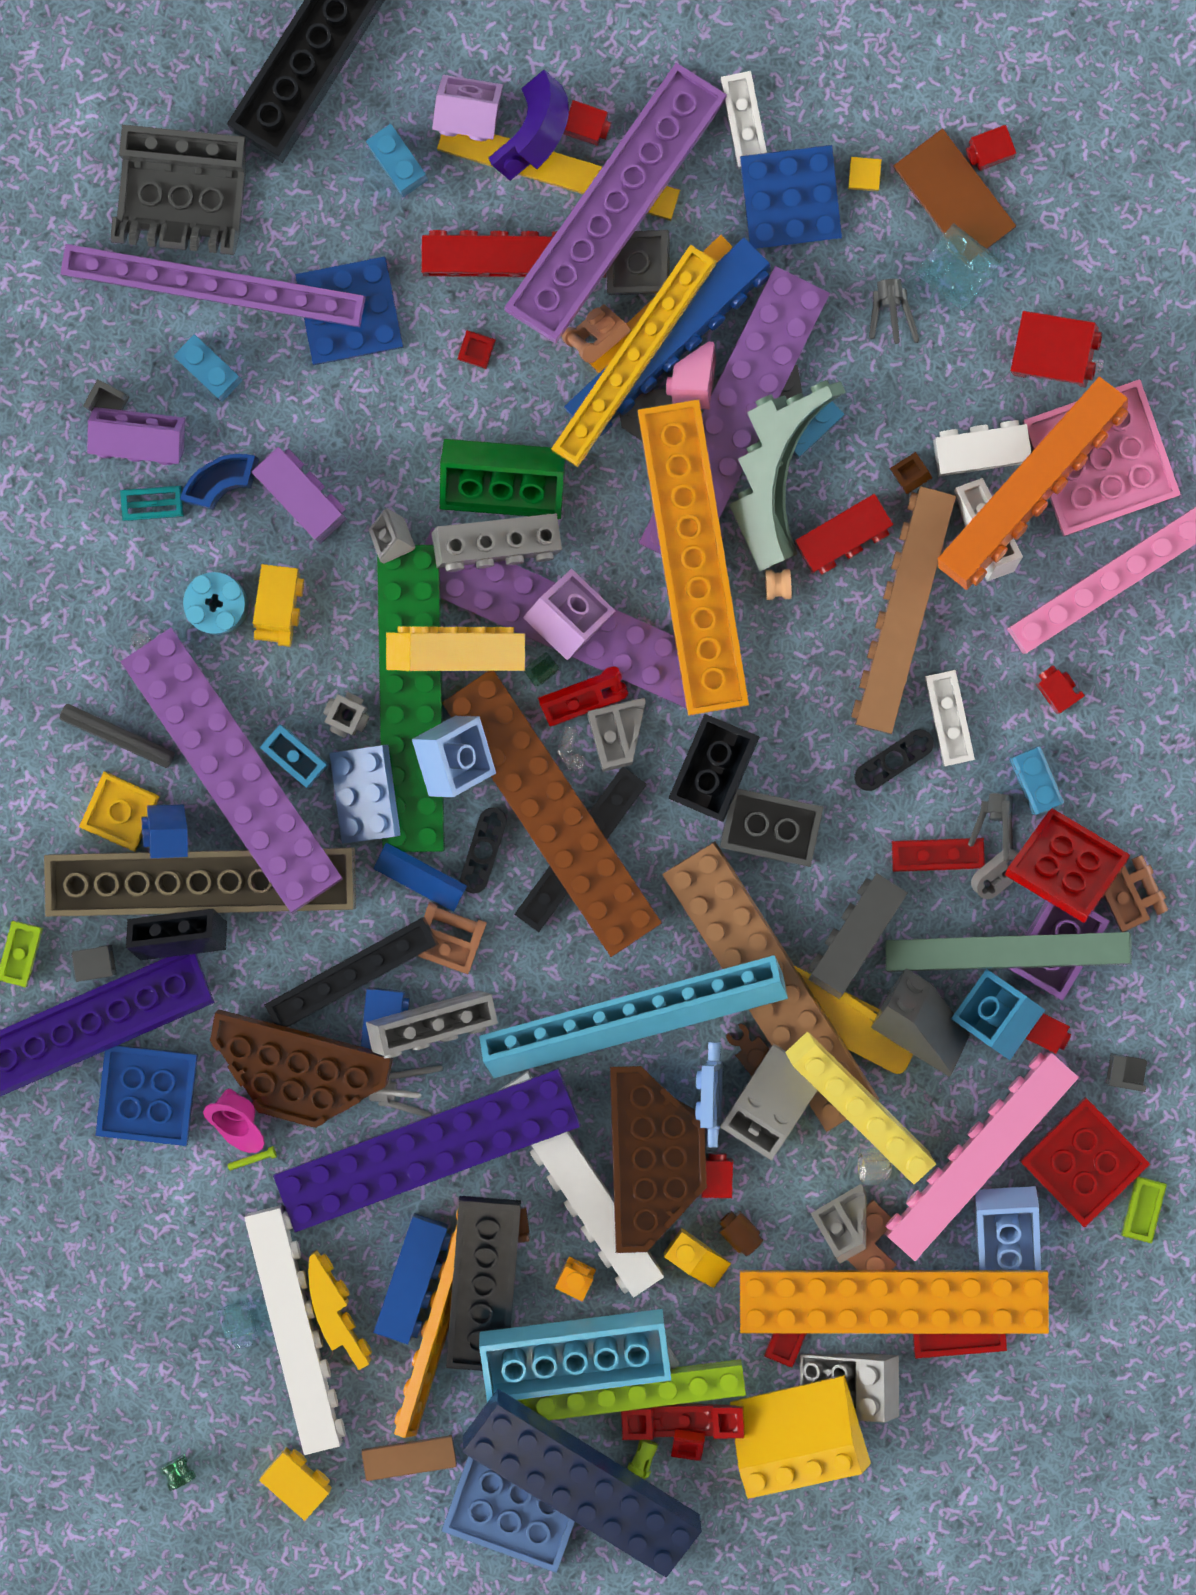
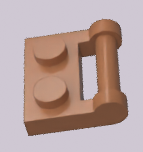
(603, 327)
(453, 951)

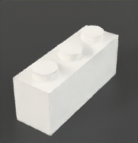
(981, 448)

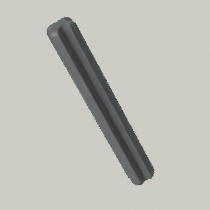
(117, 735)

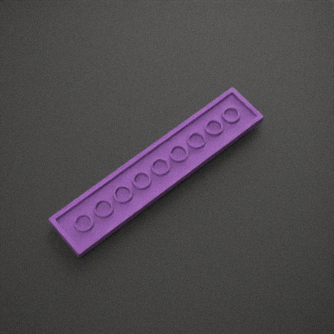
(615, 203)
(754, 370)
(506, 594)
(231, 770)

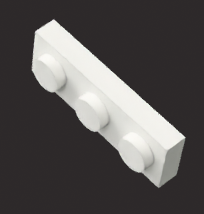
(743, 115)
(949, 718)

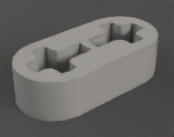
(995, 873)

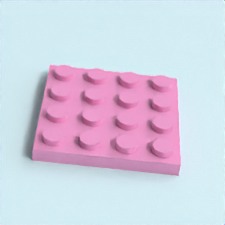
(1120, 475)

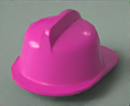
(234, 1120)

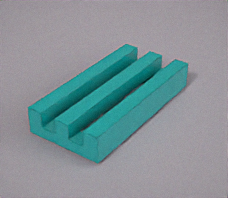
(125, 505)

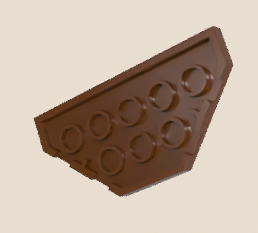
(295, 1071)
(655, 1158)

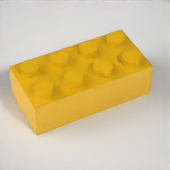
(455, 649)

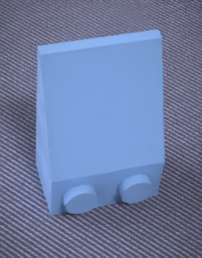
(1008, 1228)

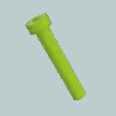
(253, 1158)

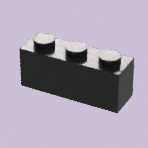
(176, 934)

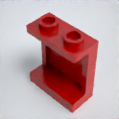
(1056, 348)

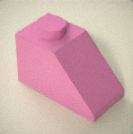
(694, 377)

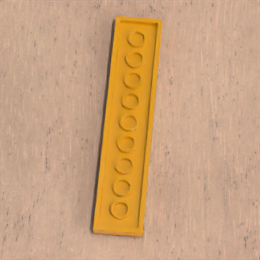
(693, 557)
(894, 1301)

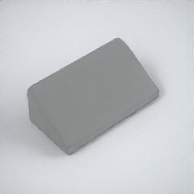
(391, 536)

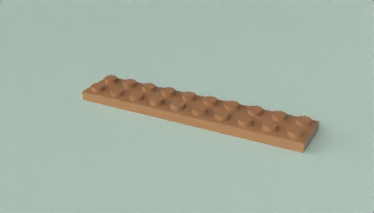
(740, 935)

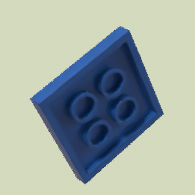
(791, 196)
(379, 320)
(146, 1095)

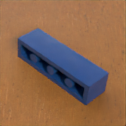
(411, 1279)

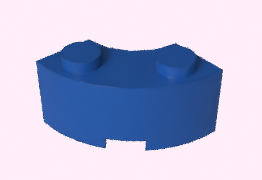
(218, 478)

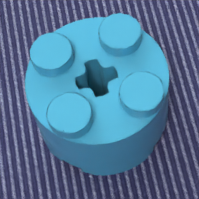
(206, 588)

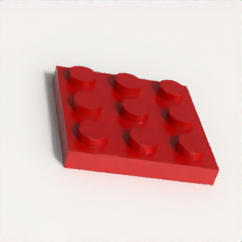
(1067, 865)
(1084, 1162)

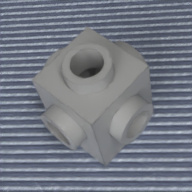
(334, 714)

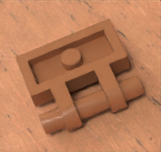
(1125, 901)

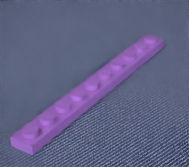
(213, 285)

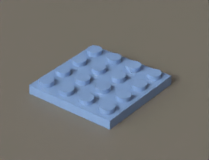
(506, 1518)

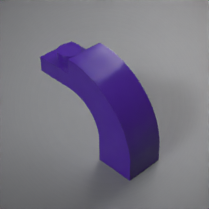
(541, 129)

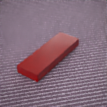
(937, 854)

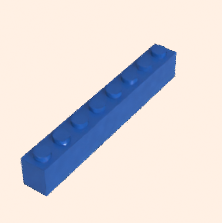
(722, 290)

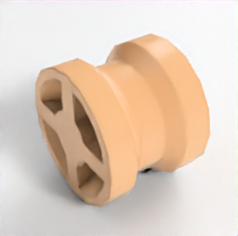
(778, 584)

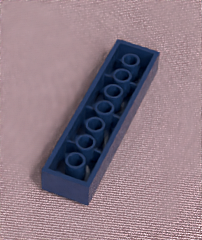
(581, 1483)

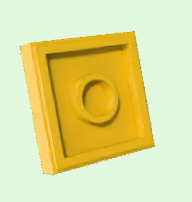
(117, 811)

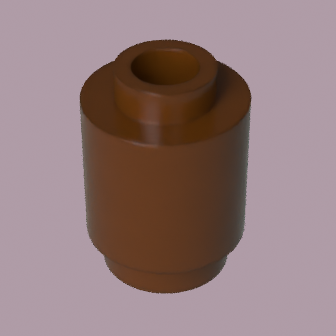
(740, 1233)

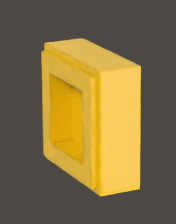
(864, 174)

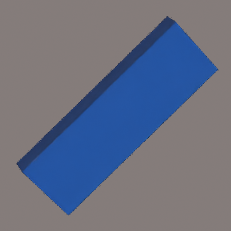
(420, 877)

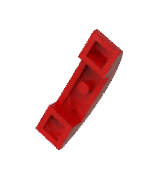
(661, 1421)

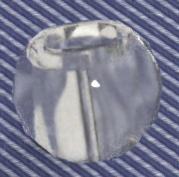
(873, 1167)

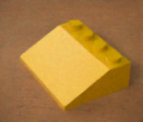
(799, 1438)

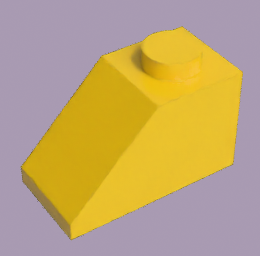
(696, 1258)

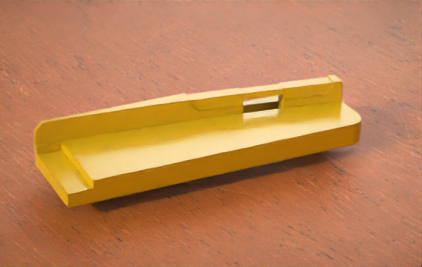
(853, 1024)

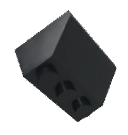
(714, 767)

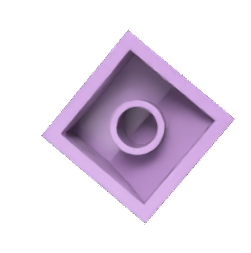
(467, 107)
(569, 614)

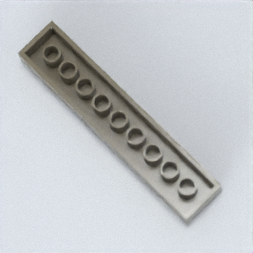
(204, 880)

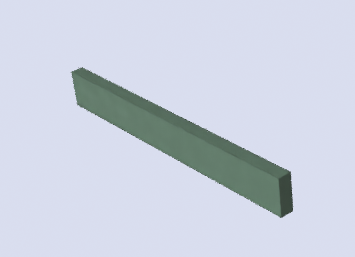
(1009, 952)

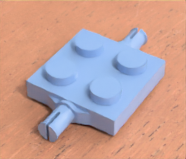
(711, 1085)

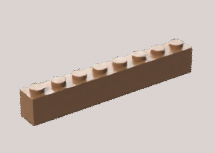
(904, 610)

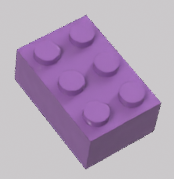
(300, 493)
(1053, 921)

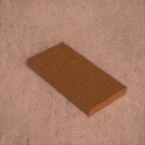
(953, 190)

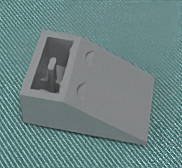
(769, 1104)
(869, 1376)

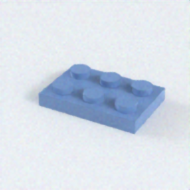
(365, 794)

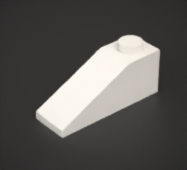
(971, 500)

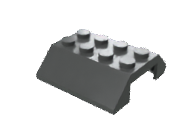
(180, 188)

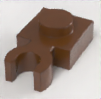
(751, 1051)

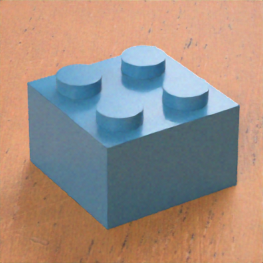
(998, 1014)

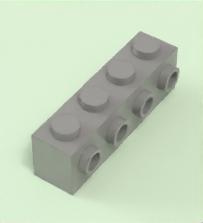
(496, 541)
(431, 1023)

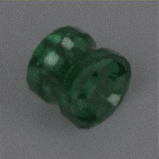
(177, 1472)

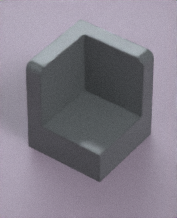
(106, 397)
(94, 963)
(1126, 1072)

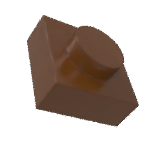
(911, 473)

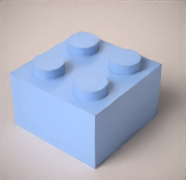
(454, 756)

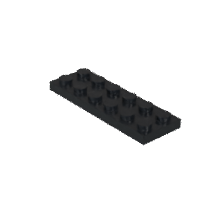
(482, 1275)

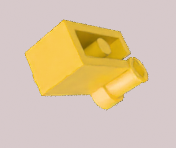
(276, 604)

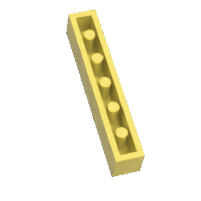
(860, 1108)

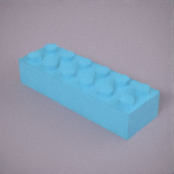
(576, 1355)

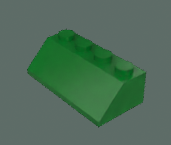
(501, 478)

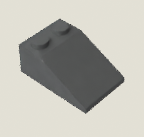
(921, 1022)

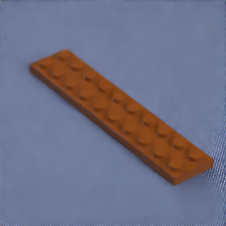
(556, 817)

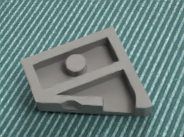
(617, 732)
(844, 1223)

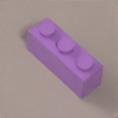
(136, 436)

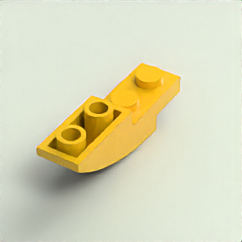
(328, 1299)

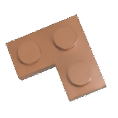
(873, 1257)

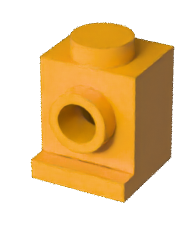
(575, 1278)

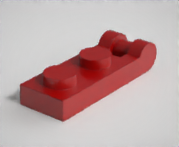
(583, 697)

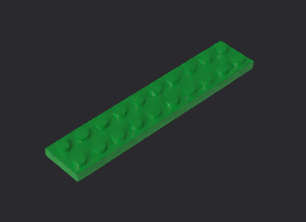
(410, 698)

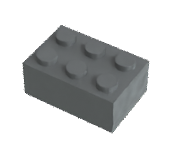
(772, 827)

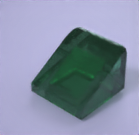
(541, 669)

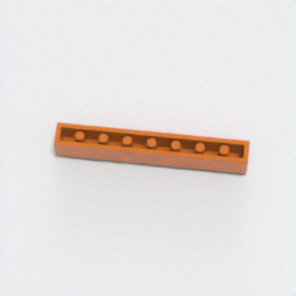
(1033, 483)

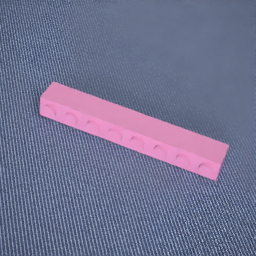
(1105, 583)
(981, 1154)

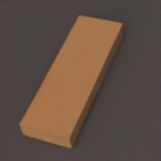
(409, 1458)

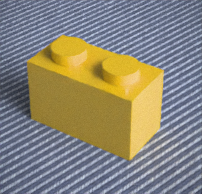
(296, 1483)

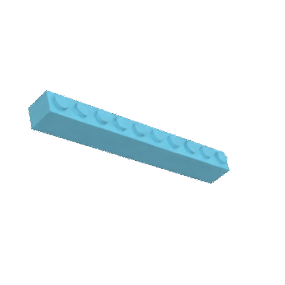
(633, 1017)

